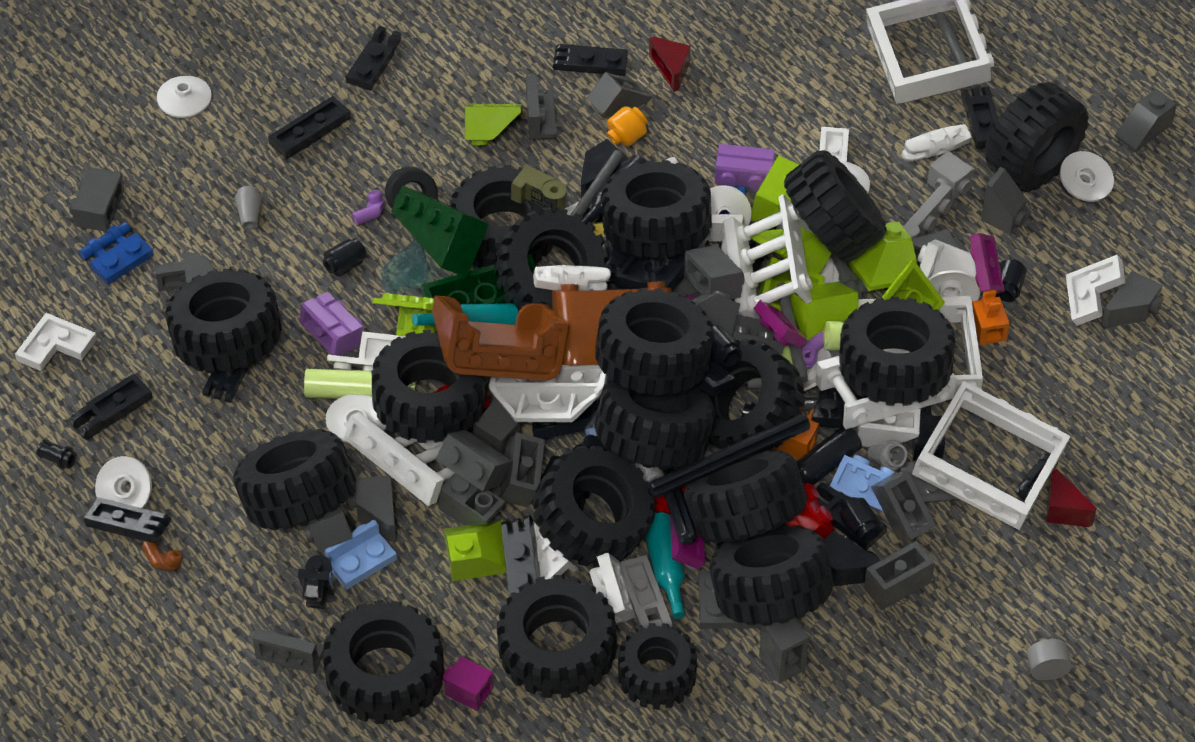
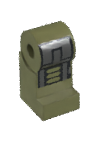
(539, 189)

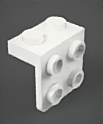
(943, 257)

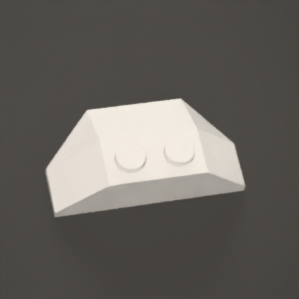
(550, 400)

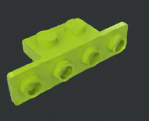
(407, 307)

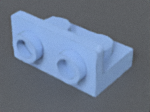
(856, 477)
(361, 555)

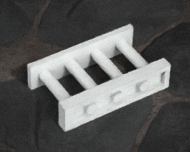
(740, 253)
(863, 410)
(396, 460)

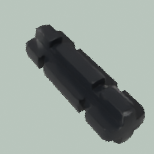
(1024, 488)

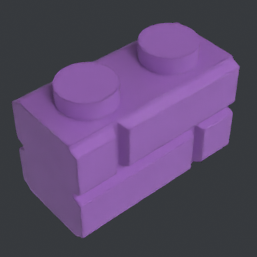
(743, 166)
(331, 324)

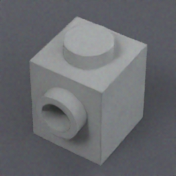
(952, 172)

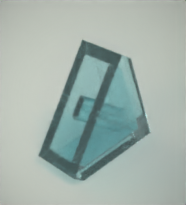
(406, 269)

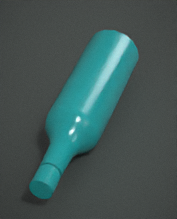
(478, 313)
(667, 572)

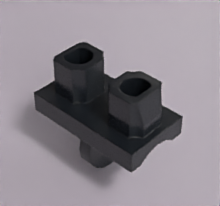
(317, 581)

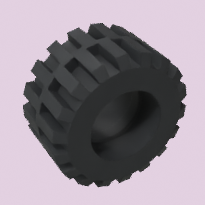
(652, 686)

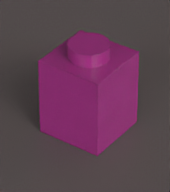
(468, 683)

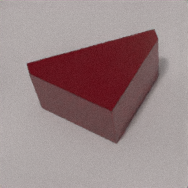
(670, 59)
(1067, 504)

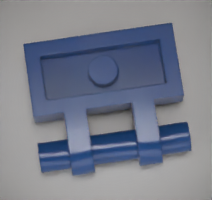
(121, 258)

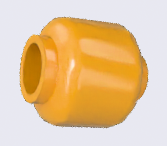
(626, 126)

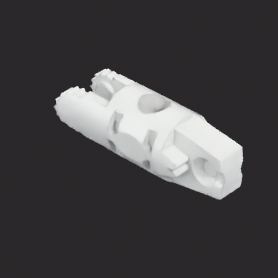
(936, 142)
(585, 276)

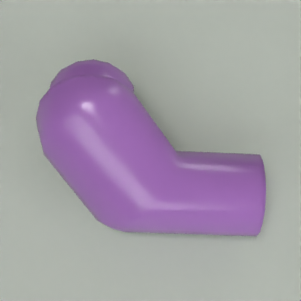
(373, 209)
(811, 348)

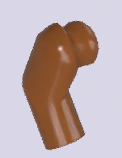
(165, 561)

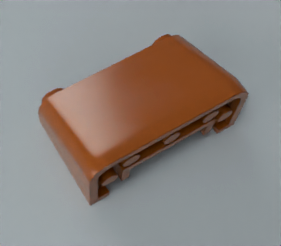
(582, 313)
(520, 351)

